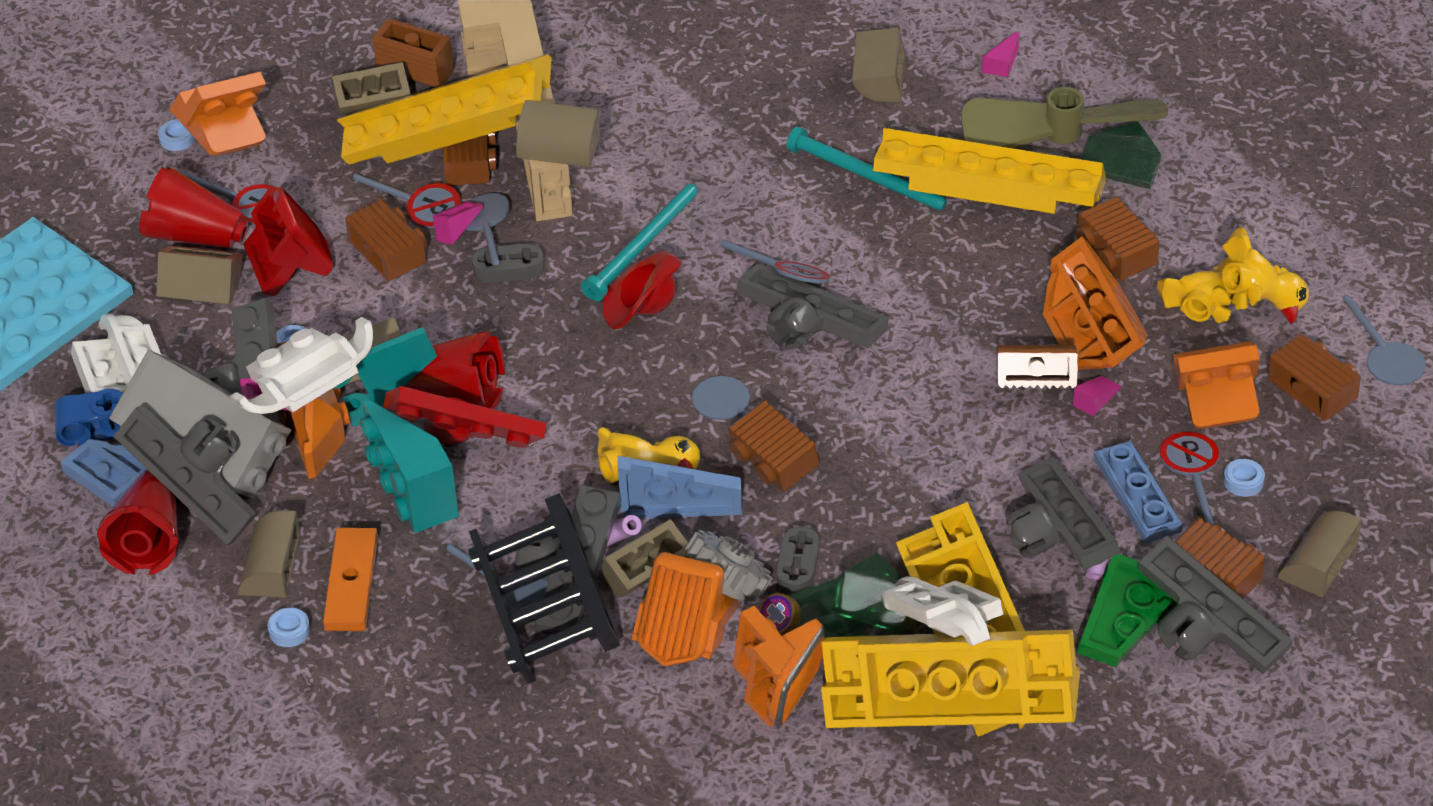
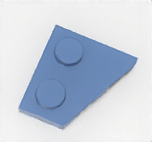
(103, 469)

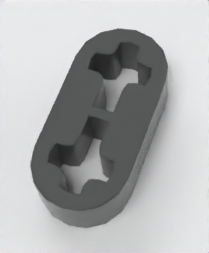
(510, 263)
(805, 562)

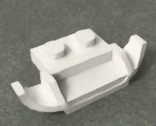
(113, 360)
(305, 368)
(948, 608)

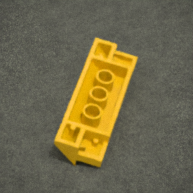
(444, 113)
(989, 172)
(958, 552)
(948, 681)

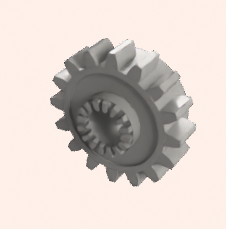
(742, 572)

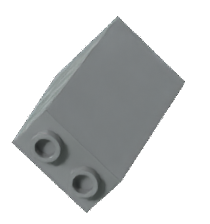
(184, 397)

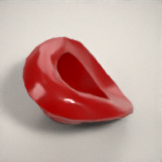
(642, 289)

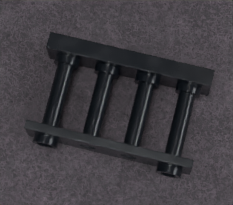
(581, 591)

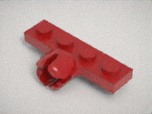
(456, 420)

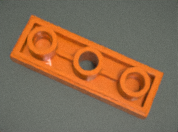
(350, 579)

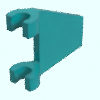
(387, 368)

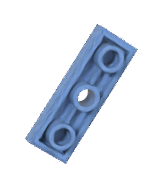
(1138, 492)

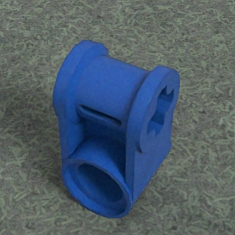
(85, 417)

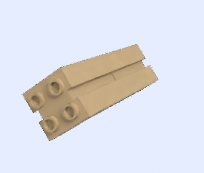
(499, 36)

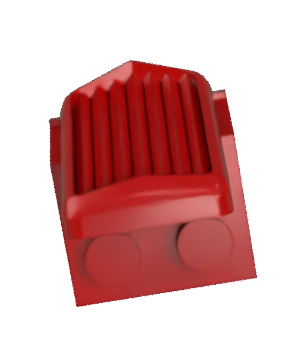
(284, 241)

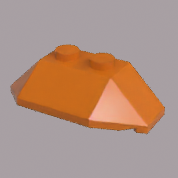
(1090, 309)
(319, 429)

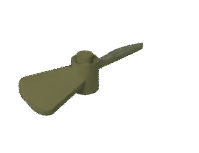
(1060, 119)

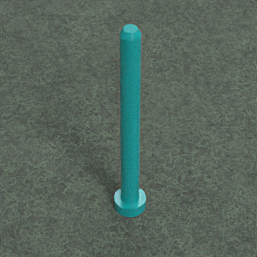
(798, 141)
(596, 286)

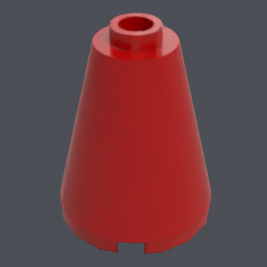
(189, 213)
(465, 369)
(140, 528)

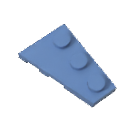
(674, 491)

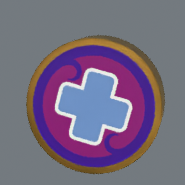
(782, 611)

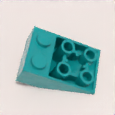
(410, 468)

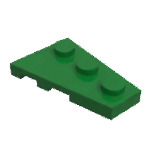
(1122, 612)

